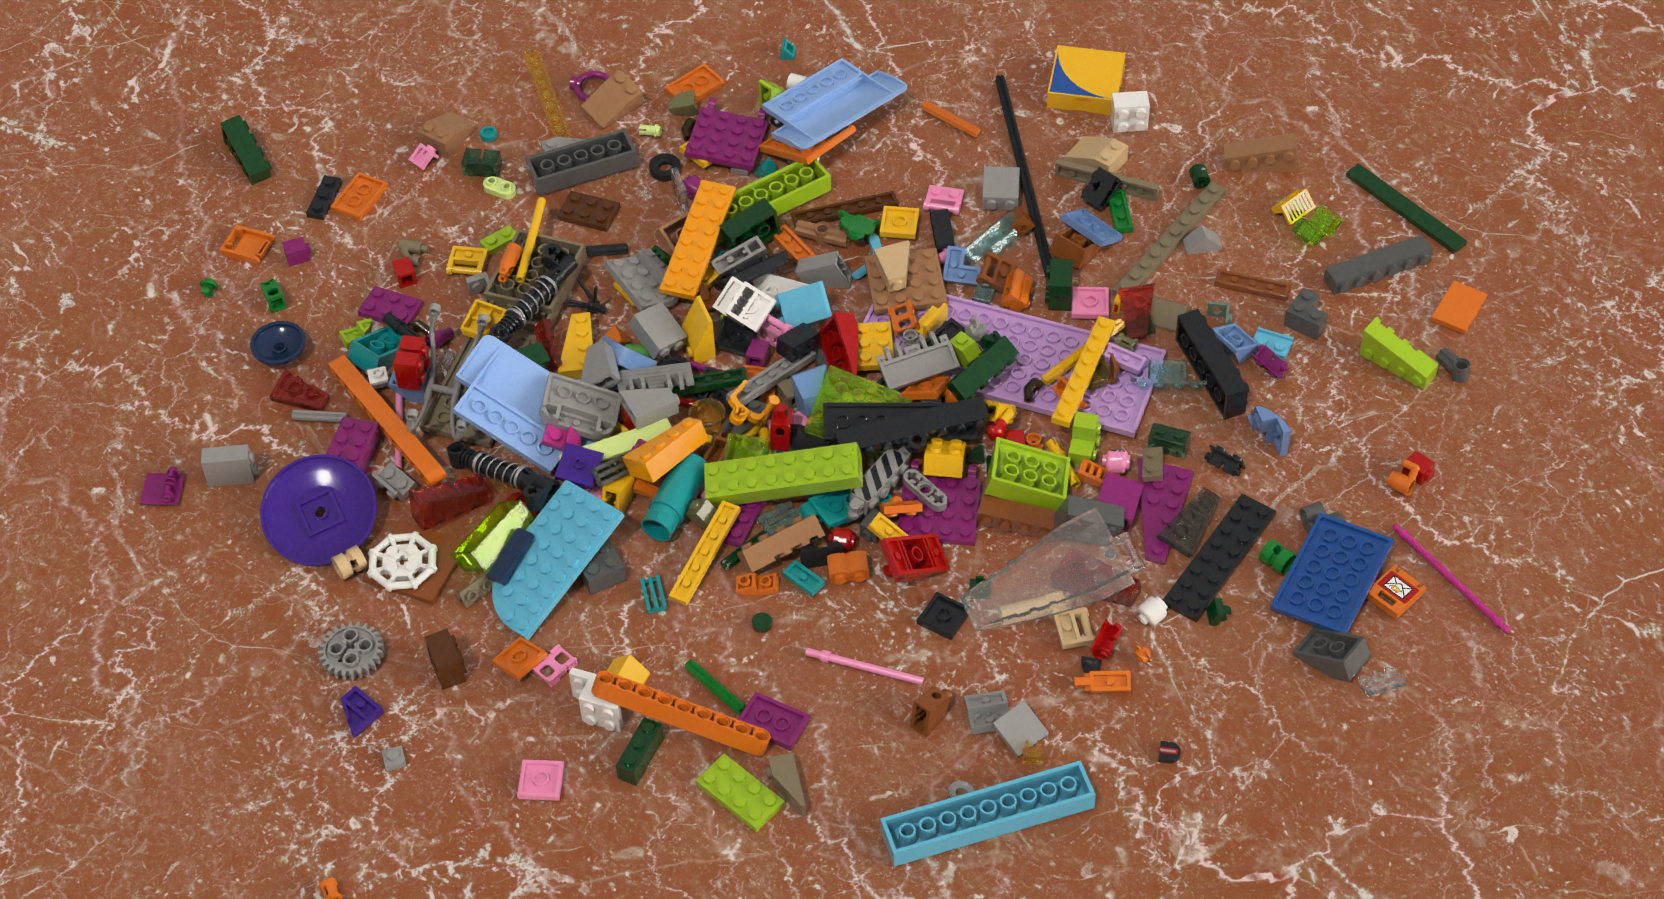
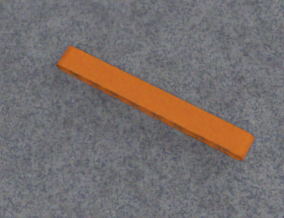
(680, 713)

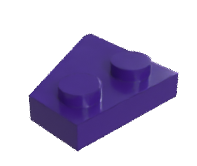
(359, 710)

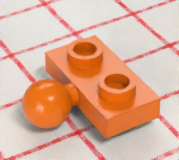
(897, 505)

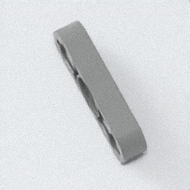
(923, 482)

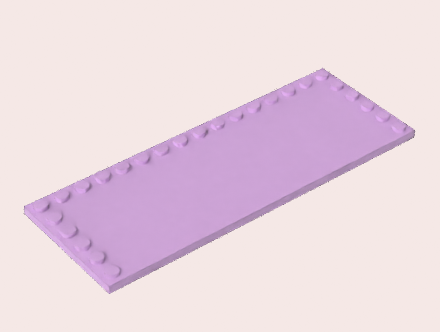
(1040, 348)

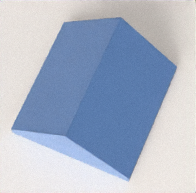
(1236, 342)

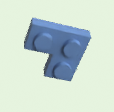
(956, 271)

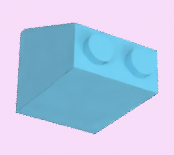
(803, 304)

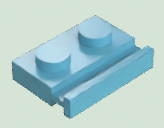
(1277, 342)

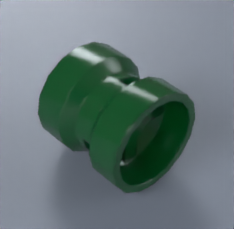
(1199, 176)

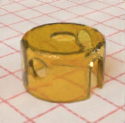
(712, 412)

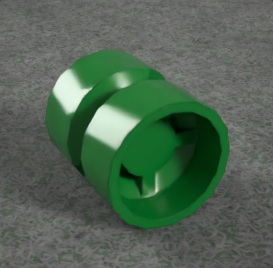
(1275, 555)

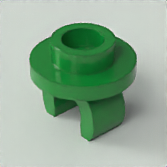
(208, 286)

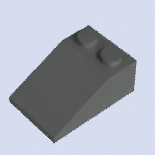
(1333, 652)

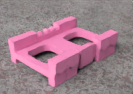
(559, 669)

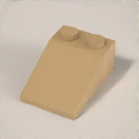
(1099, 152)

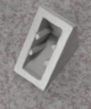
(1201, 241)

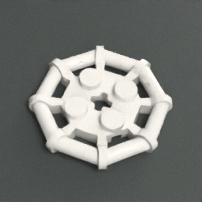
(396, 553)

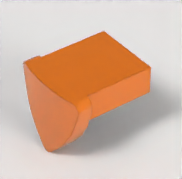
(618, 335)

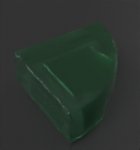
(975, 456)

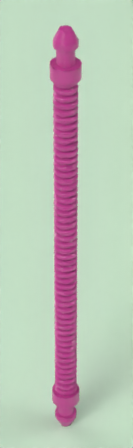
(1497, 621)

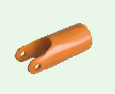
(509, 261)

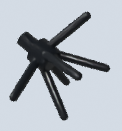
(592, 304)

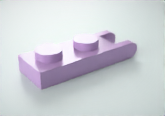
(1126, 359)

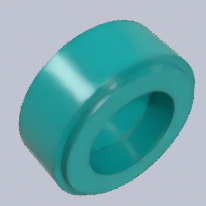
(488, 134)

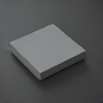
(1018, 726)

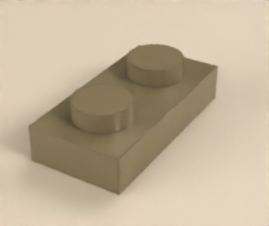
(1152, 464)

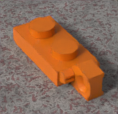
(1104, 682)

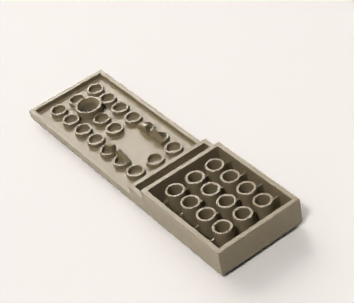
(504, 295)

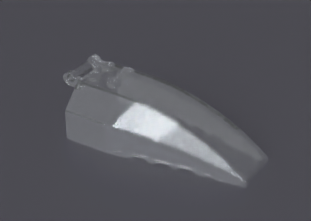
(1059, 574)

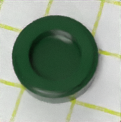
(761, 622)

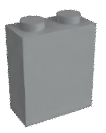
(1000, 188)
(657, 330)
(228, 465)

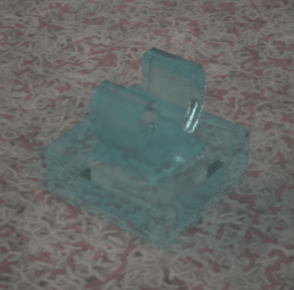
(983, 294)

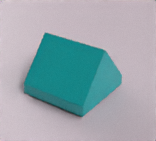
(787, 50)
(765, 168)

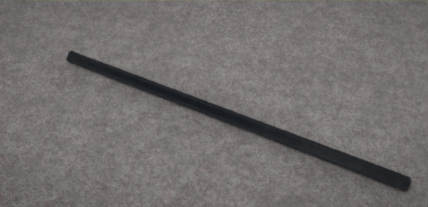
(1024, 172)

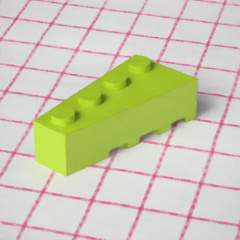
(1397, 355)

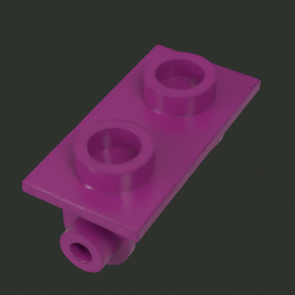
(1264, 358)

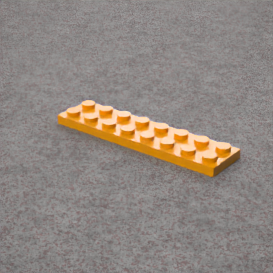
(697, 240)

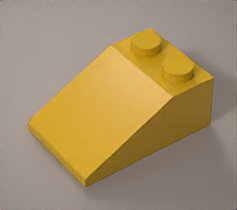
(699, 332)

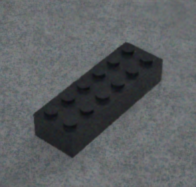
(1212, 364)

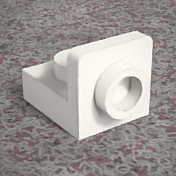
(378, 377)

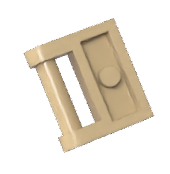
(1068, 629)

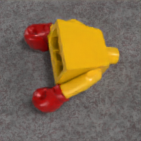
(1001, 415)

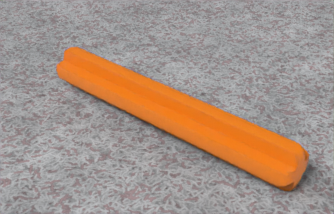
(950, 119)

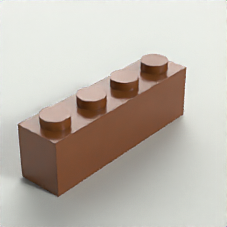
(1015, 517)

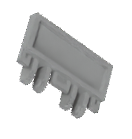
(918, 362)
(656, 377)

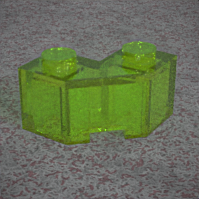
(1322, 223)

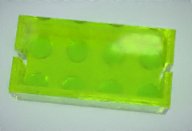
(491, 536)

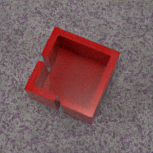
(411, 365)

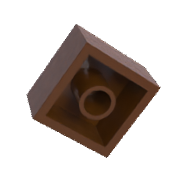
(446, 658)

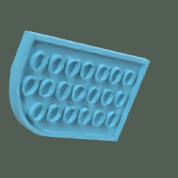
(565, 541)

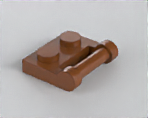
(1001, 270)

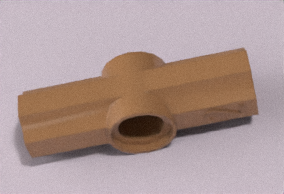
(822, 233)

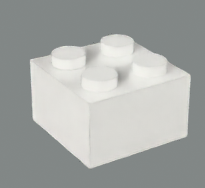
(1130, 111)

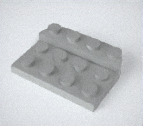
(641, 278)
(580, 405)

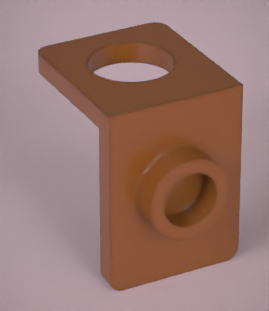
(1114, 369)

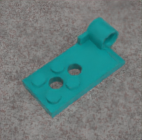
(832, 507)

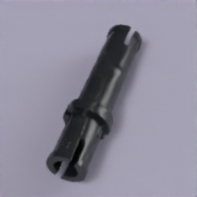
(399, 326)

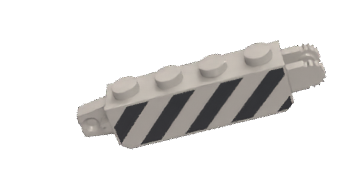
(878, 481)

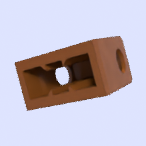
(930, 710)

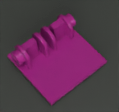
(162, 488)

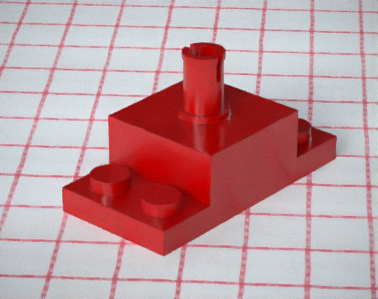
(913, 557)

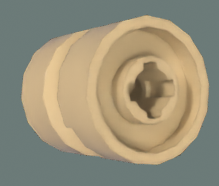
(346, 568)

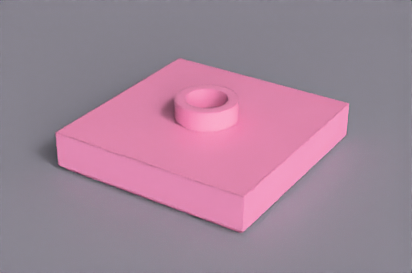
(1090, 302)
(540, 780)

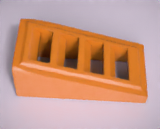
(1088, 477)

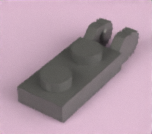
(754, 406)

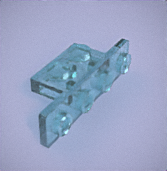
(992, 239)
(1165, 372)

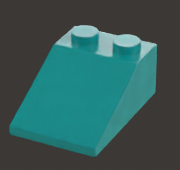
(375, 349)

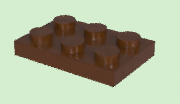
(588, 211)

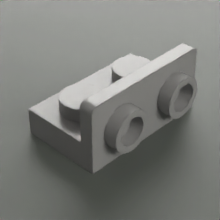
(395, 482)

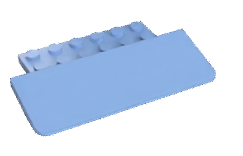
(829, 102)
(506, 400)

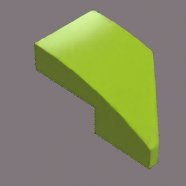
(361, 329)

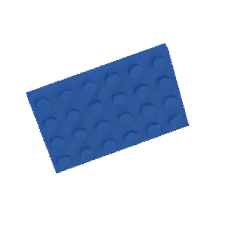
(1332, 574)

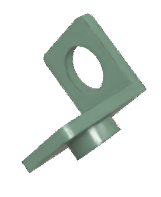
(1224, 313)

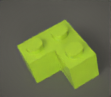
(1084, 438)

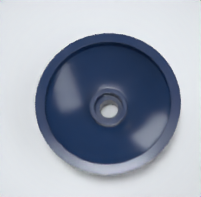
(278, 343)

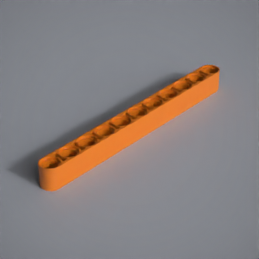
(388, 421)

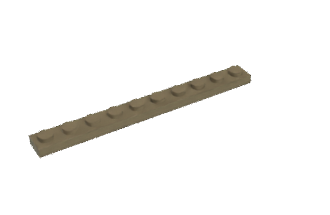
(1172, 237)

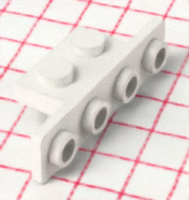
(774, 284)

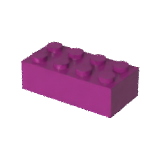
(356, 441)

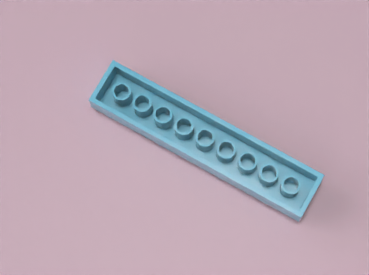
(987, 813)

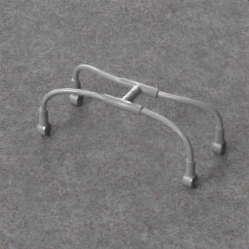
(412, 414)

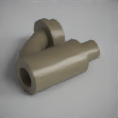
(413, 246)

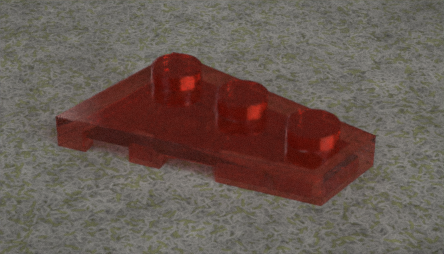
(1136, 309)
(545, 335)
(297, 393)

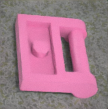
(944, 198)
(770, 333)

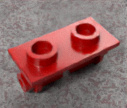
(1105, 640)

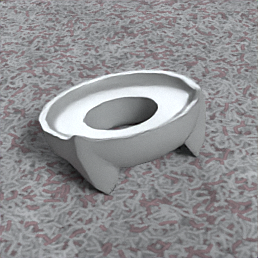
(959, 786)

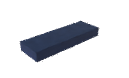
(510, 556)

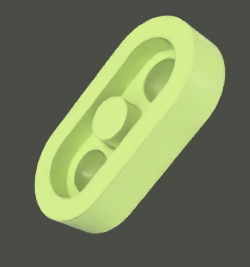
(499, 187)

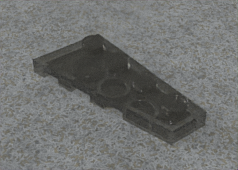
(1188, 526)

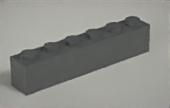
(1378, 264)

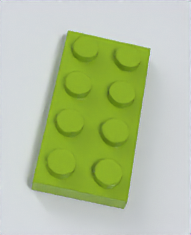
(740, 792)

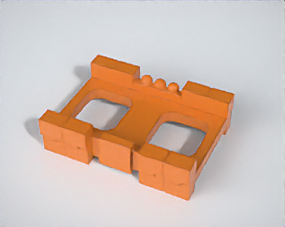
(909, 315)

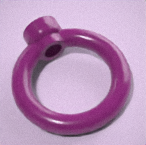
(576, 82)

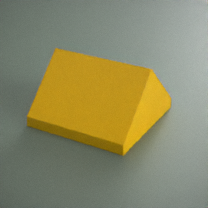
(629, 668)

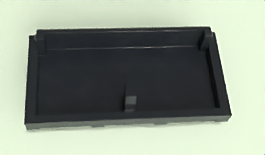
(764, 266)

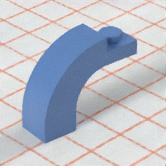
(627, 357)

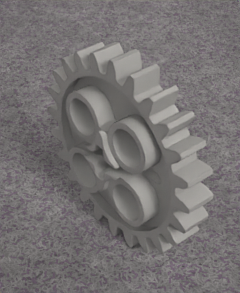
(351, 650)

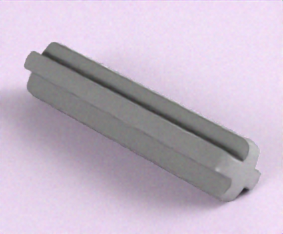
(323, 416)

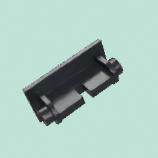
(1232, 463)

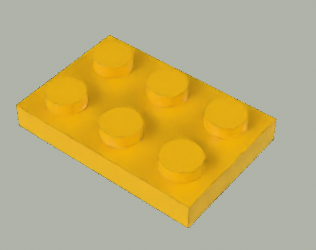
(870, 343)

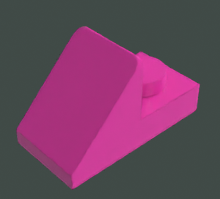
(557, 438)

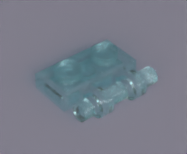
(785, 517)

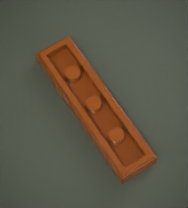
(1252, 285)

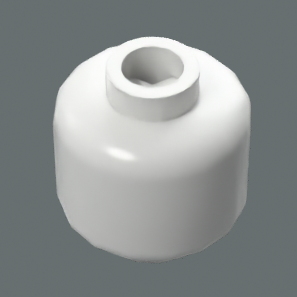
(1152, 611)

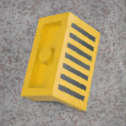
(1294, 206)

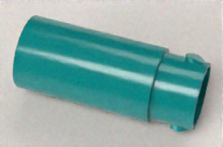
(674, 497)

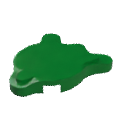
(857, 225)

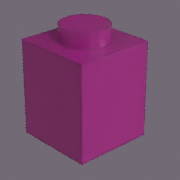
(296, 251)
(758, 353)

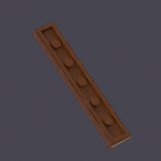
(857, 206)

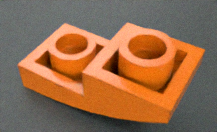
(757, 585)

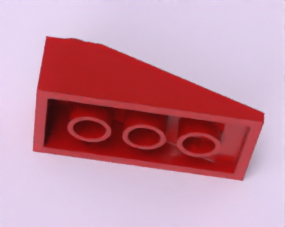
(840, 341)

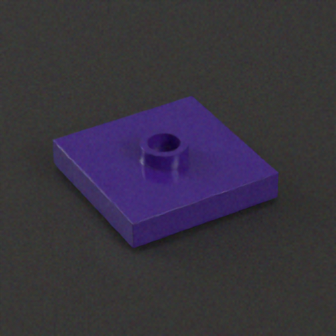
(577, 465)

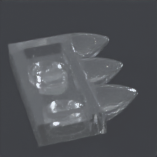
(1380, 682)

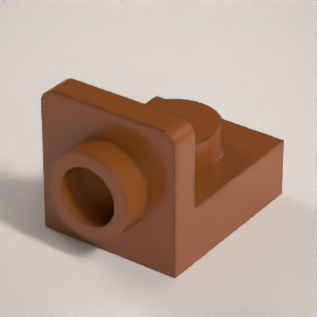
(1022, 222)
(707, 298)

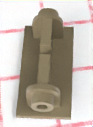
(475, 590)

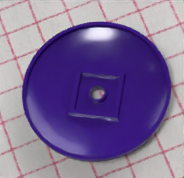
(303, 489)

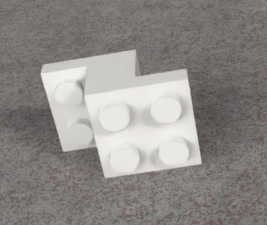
(744, 304)
(593, 709)

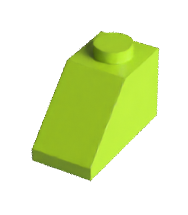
(768, 90)
(964, 348)

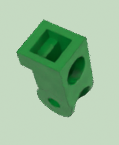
(273, 295)

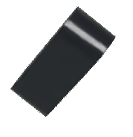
(941, 229)

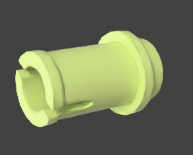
(651, 130)

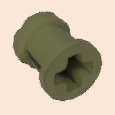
(1133, 343)

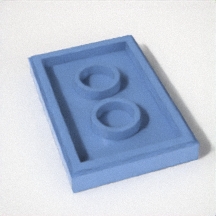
(1091, 227)

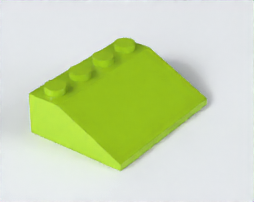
(1027, 475)

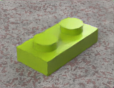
(498, 240)

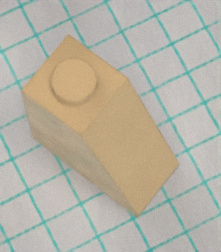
(893, 264)

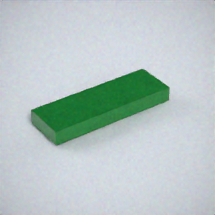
(1120, 212)

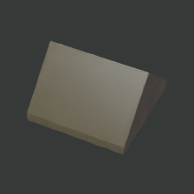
(1165, 313)

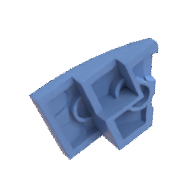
(1271, 427)

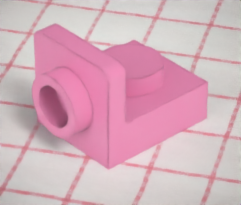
(423, 155)

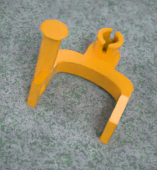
(741, 413)

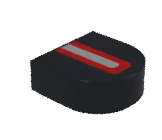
(1169, 752)

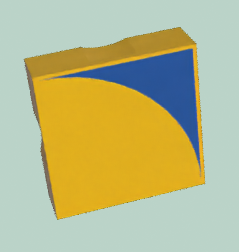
(1085, 79)

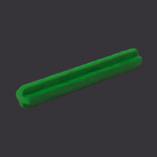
(715, 686)

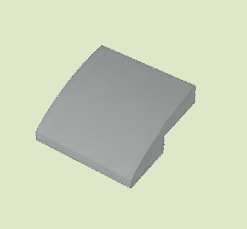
(985, 709)

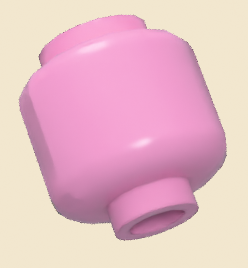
(1116, 461)

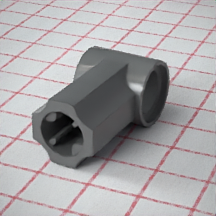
(1456, 366)

